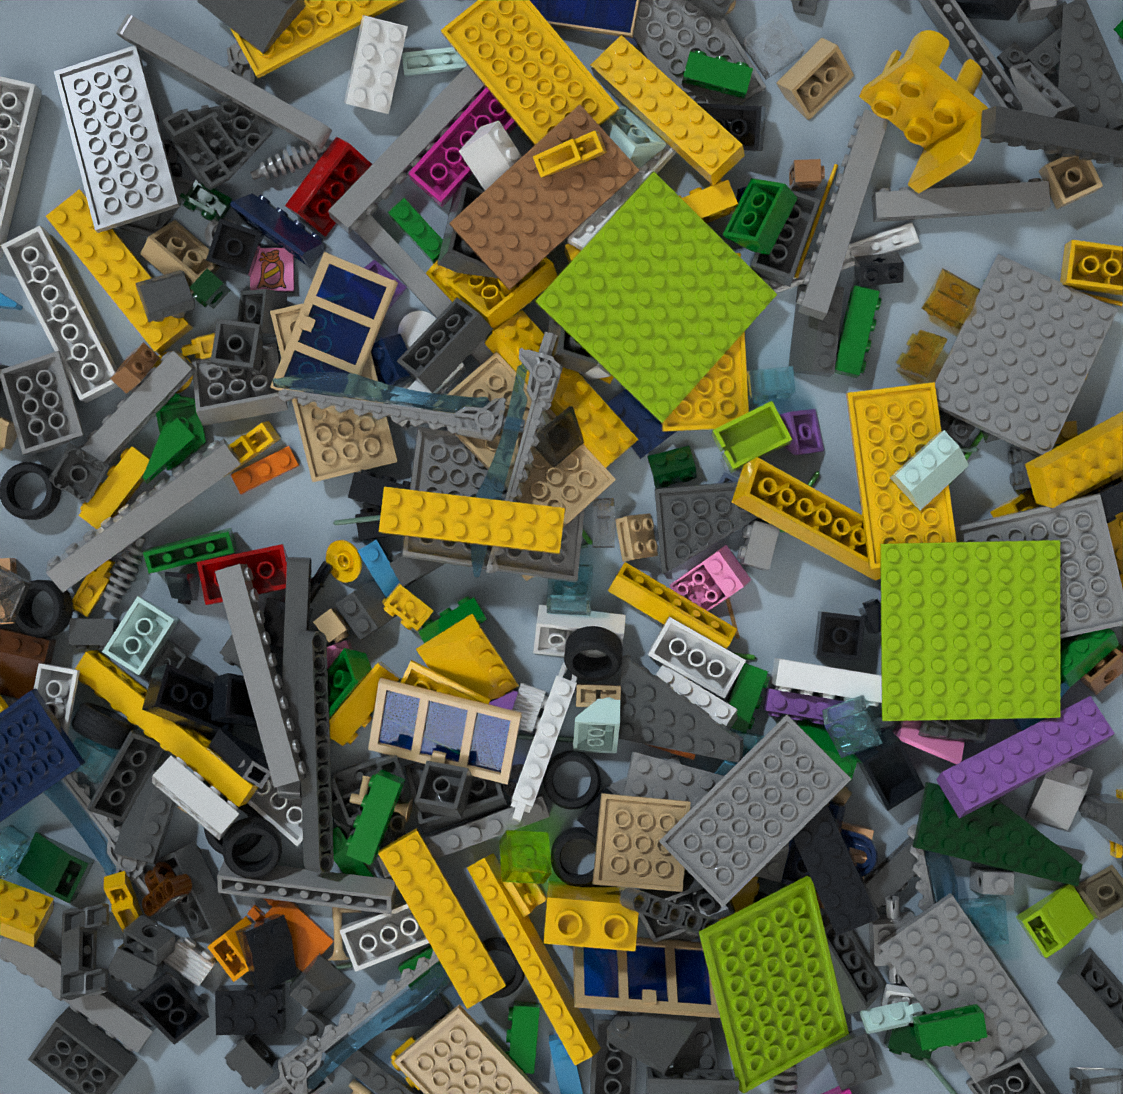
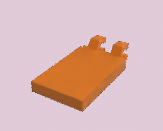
(306, 934)

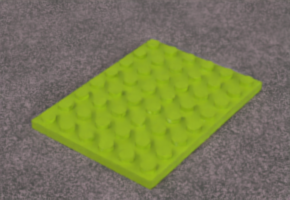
(774, 983)

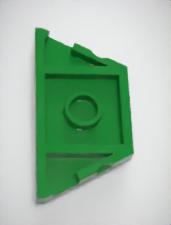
(185, 410)

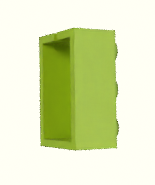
(751, 436)

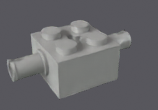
(883, 927)

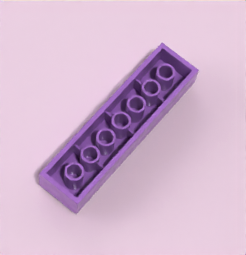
(1024, 757)

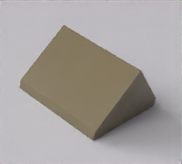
(1102, 892)

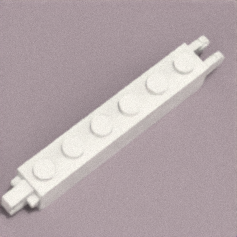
(543, 744)

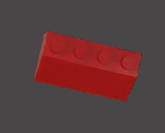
(326, 184)
(266, 564)

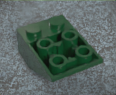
(55, 867)

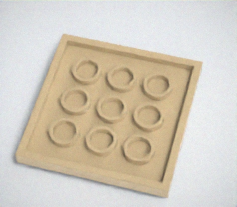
(629, 842)

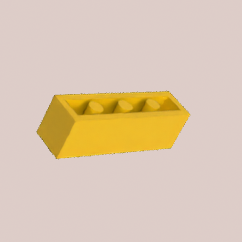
(117, 488)

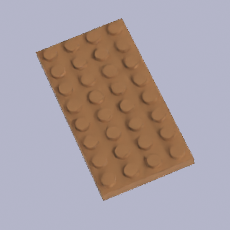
(529, 215)

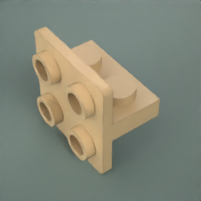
(636, 537)

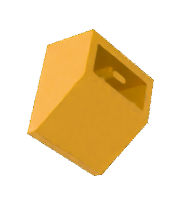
(228, 951)

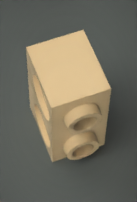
(333, 626)
(589, 693)

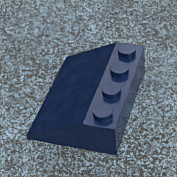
(279, 228)

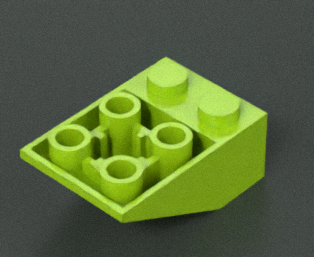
(1055, 920)

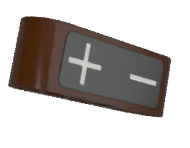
(164, 889)

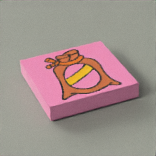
(273, 270)

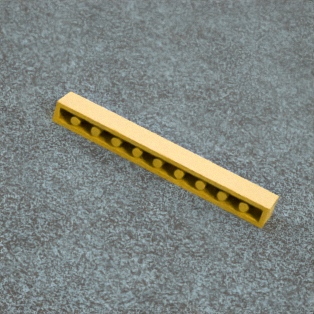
(189, 745)
(535, 962)

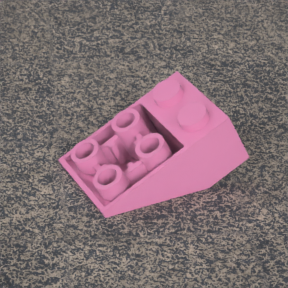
(712, 579)

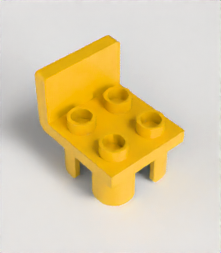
(930, 107)

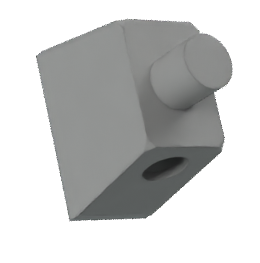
(993, 880)

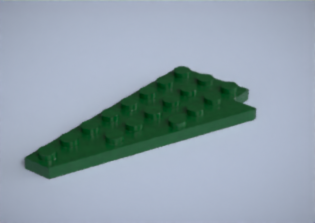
(991, 837)

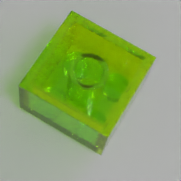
(525, 857)

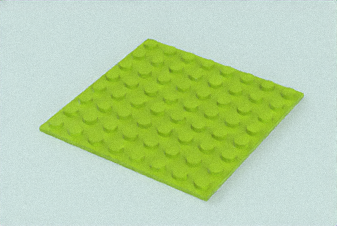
(656, 297)
(970, 630)

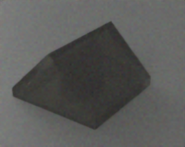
(559, 437)

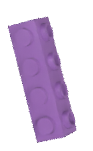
(797, 705)

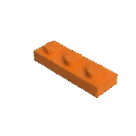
(265, 470)

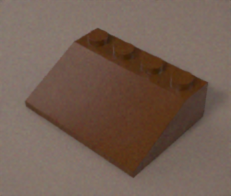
(20, 661)

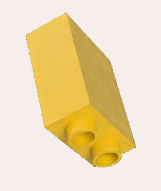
(589, 917)

